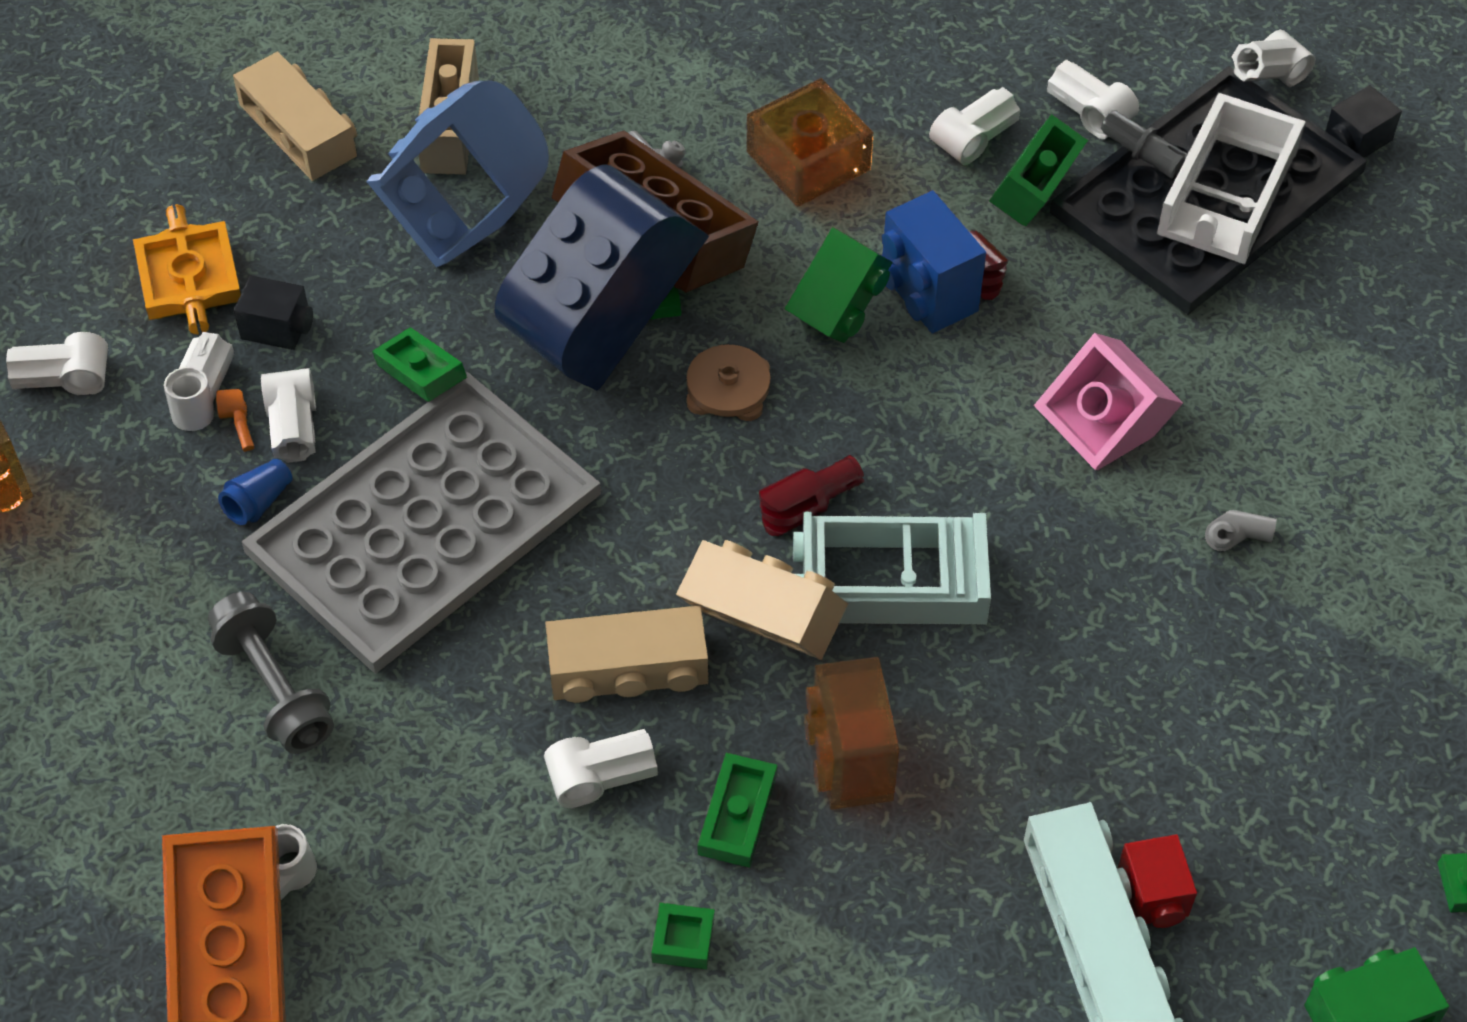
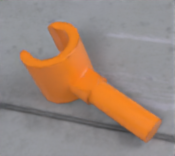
(232, 405)

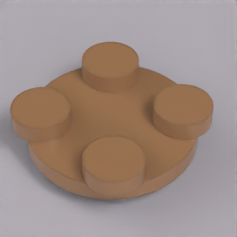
(728, 382)

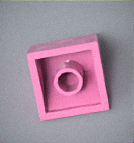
(1107, 401)

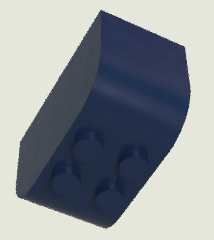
(596, 274)

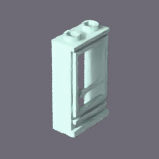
(963, 566)

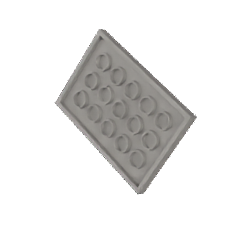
(421, 521)

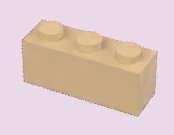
(447, 68)
(296, 115)
(763, 597)
(627, 653)

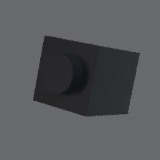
(1364, 121)
(273, 312)

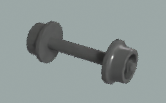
(299, 718)

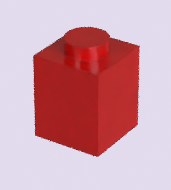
(1159, 880)

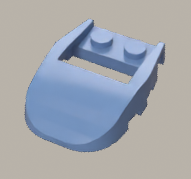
(500, 138)

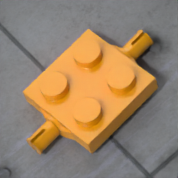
(187, 270)

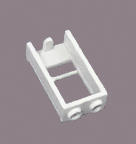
(1247, 128)

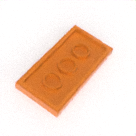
(223, 926)

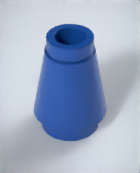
(254, 491)

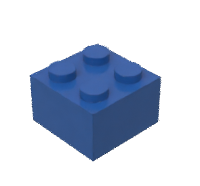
(934, 262)

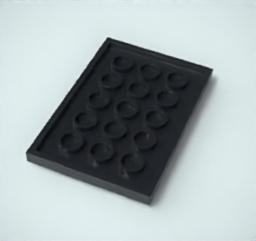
(1123, 197)

